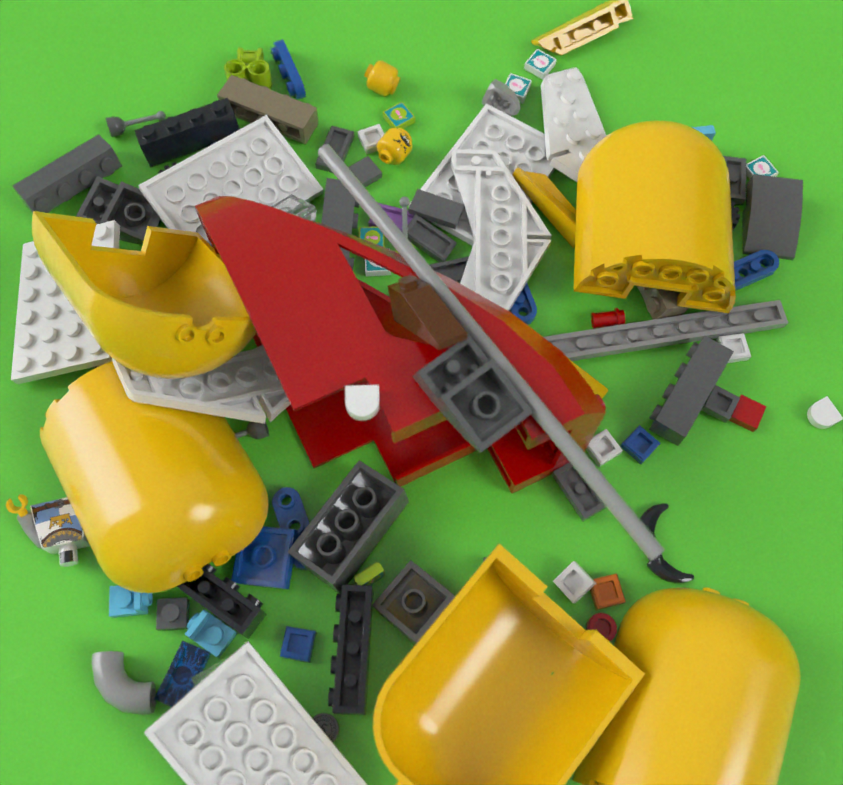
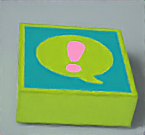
(399, 116)
(372, 235)
(370, 575)

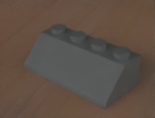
(349, 526)

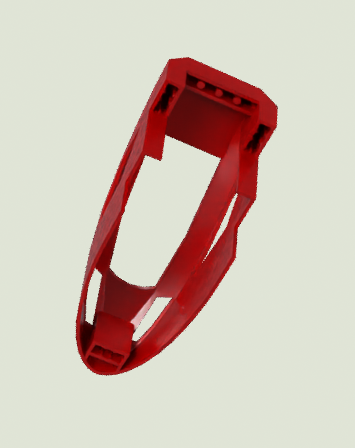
(340, 332)

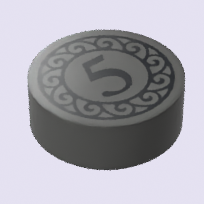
(328, 725)

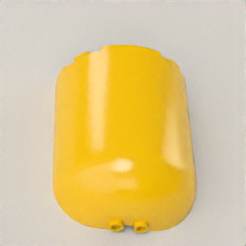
(656, 216)
(152, 308)
(151, 483)
(480, 691)
(710, 697)

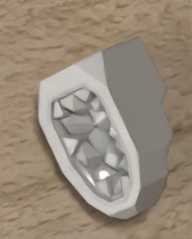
(501, 98)

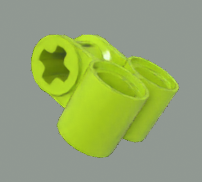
(250, 66)

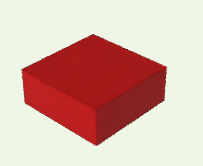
(747, 413)

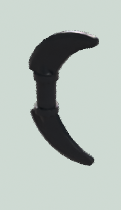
(660, 566)

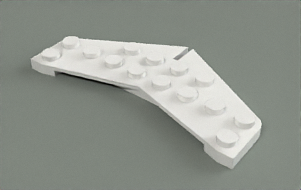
(569, 120)
(504, 226)
(226, 391)

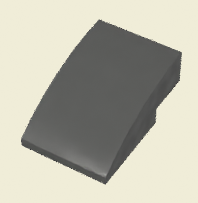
(120, 203)
(772, 215)
(473, 394)
(413, 602)

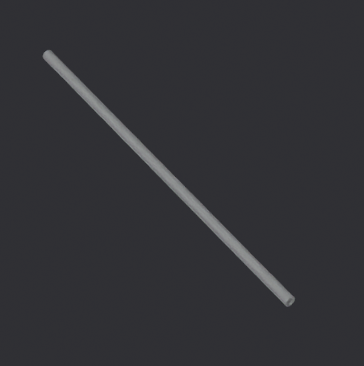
(541, 413)

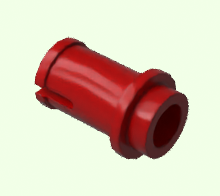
(608, 318)

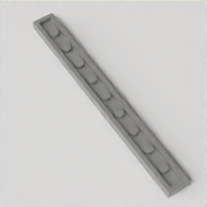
(669, 331)

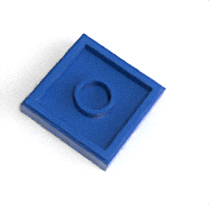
(266, 559)

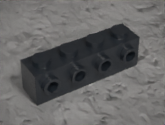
(187, 132)
(225, 602)
(353, 650)

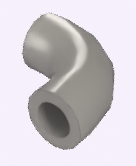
(118, 687)

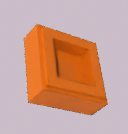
(607, 592)

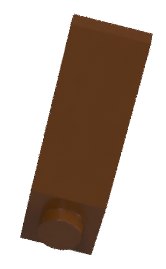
(424, 313)

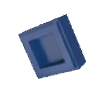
(640, 444)
(298, 644)

